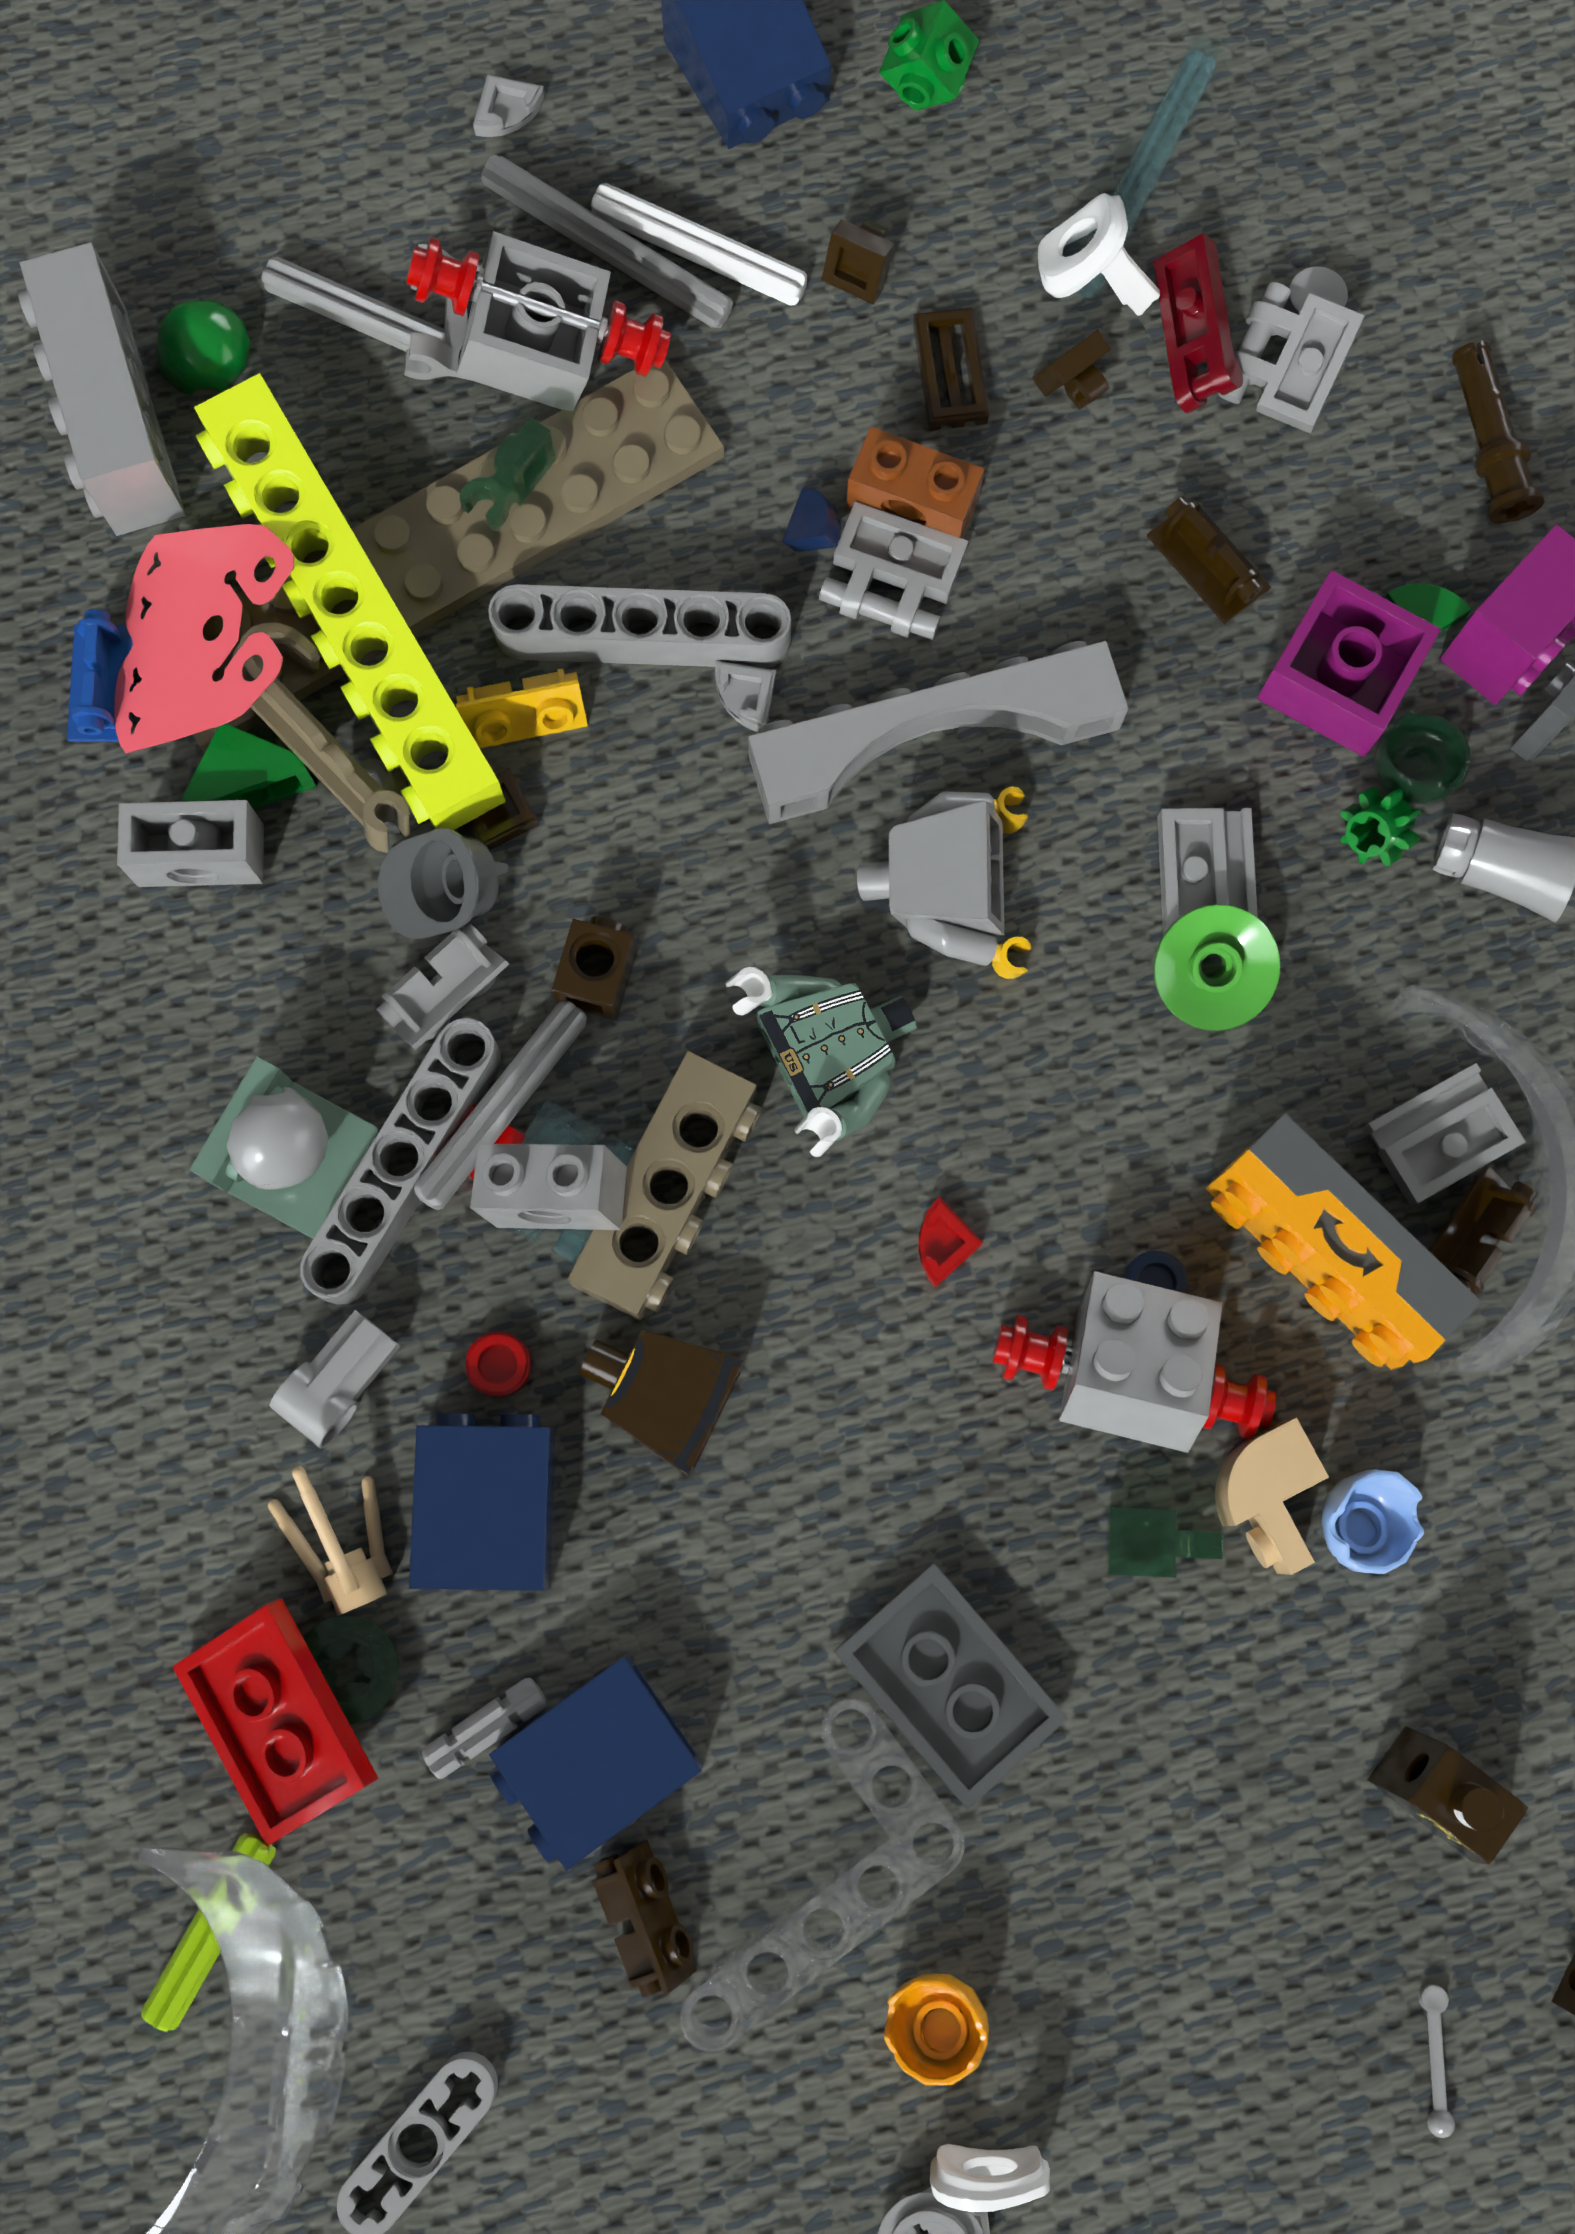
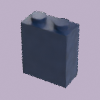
(482, 1504)
(594, 1764)

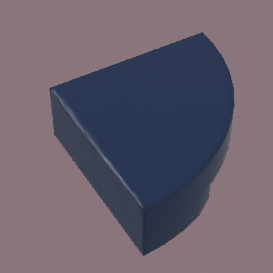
(812, 523)

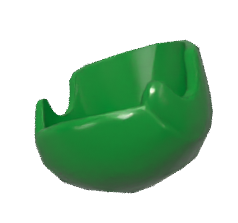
(201, 346)

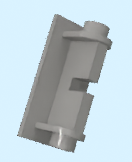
(422, 1007)

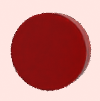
(498, 1364)

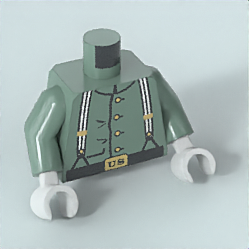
(826, 1046)

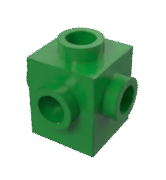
(929, 56)

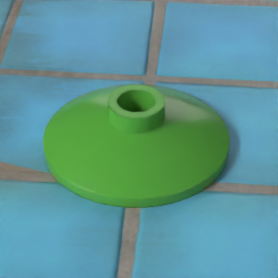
(1245, 978)

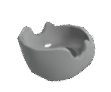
(277, 1140)

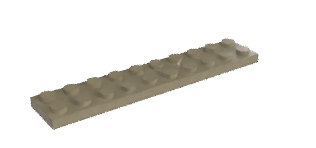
(437, 558)

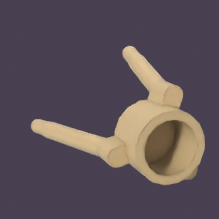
(349, 1577)

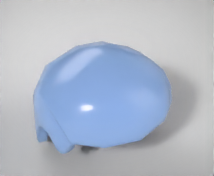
(1372, 1521)

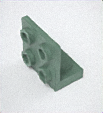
(309, 1202)

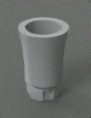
(1509, 863)

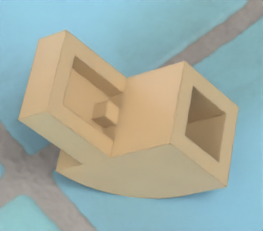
(1256, 1483)

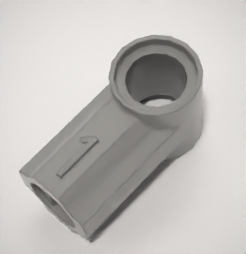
(324, 1393)

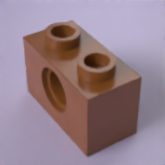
(915, 483)

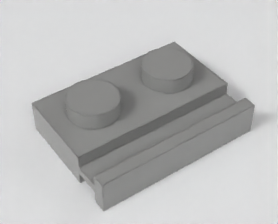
(1205, 860)
(1443, 1135)

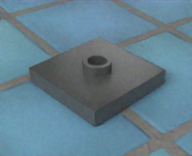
(1553, 716)

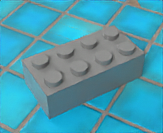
(99, 390)

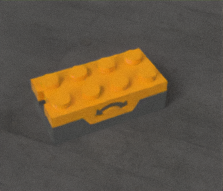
(1341, 1247)

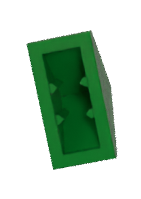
(247, 769)

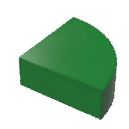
(1431, 603)

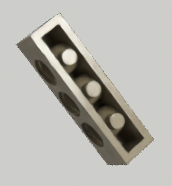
(695, 1092)

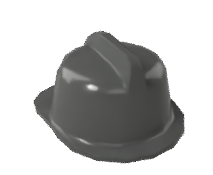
(437, 883)

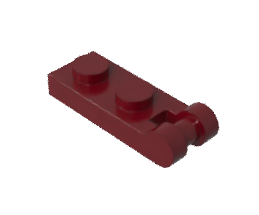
(1196, 323)

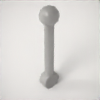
(1435, 2001)

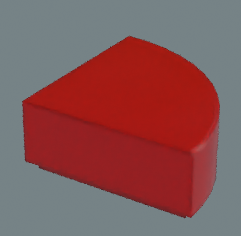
(944, 1242)

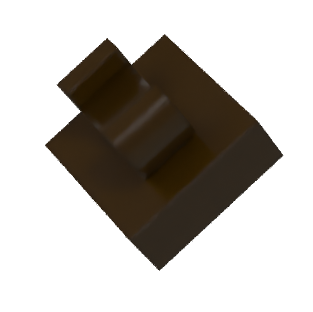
(858, 259)
(1075, 371)

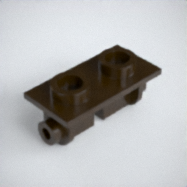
(1208, 560)
(1482, 1218)
(659, 1948)

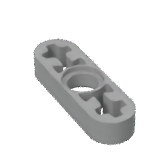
(371, 2171)

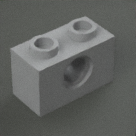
(190, 843)
(549, 1186)

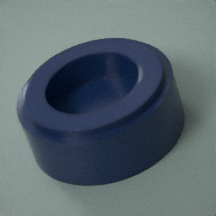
(1159, 1270)

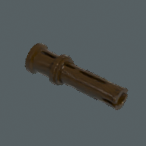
(1501, 454)

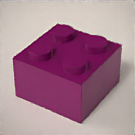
(1520, 623)
(1349, 664)

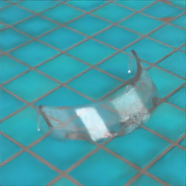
(1552, 1128)
(283, 2043)

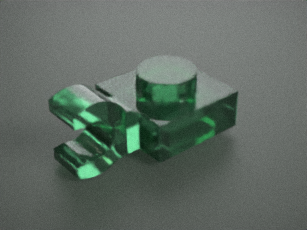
(518, 466)
(1148, 1543)

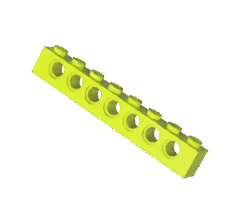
(251, 422)

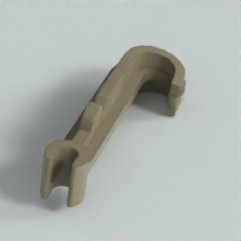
(317, 747)

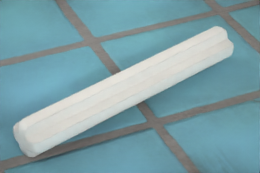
(699, 244)

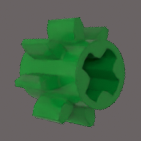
(1380, 826)

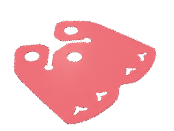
(169, 643)

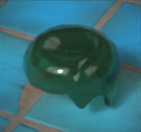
(1422, 757)

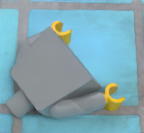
(949, 876)

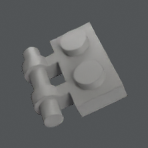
(1309, 361)
(898, 554)

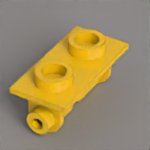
(544, 707)

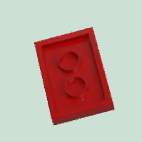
(274, 1722)

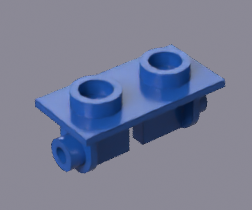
(96, 660)

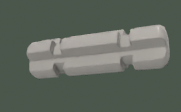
(484, 1728)

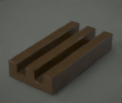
(955, 413)

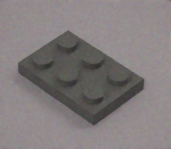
(950, 1685)

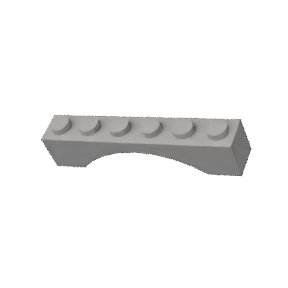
(1054, 697)

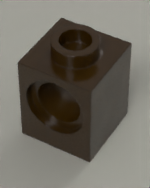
(602, 993)

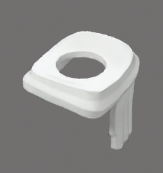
(1103, 255)
(988, 2178)

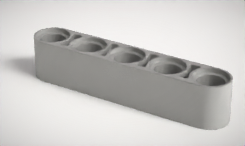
(618, 608)
(372, 1177)

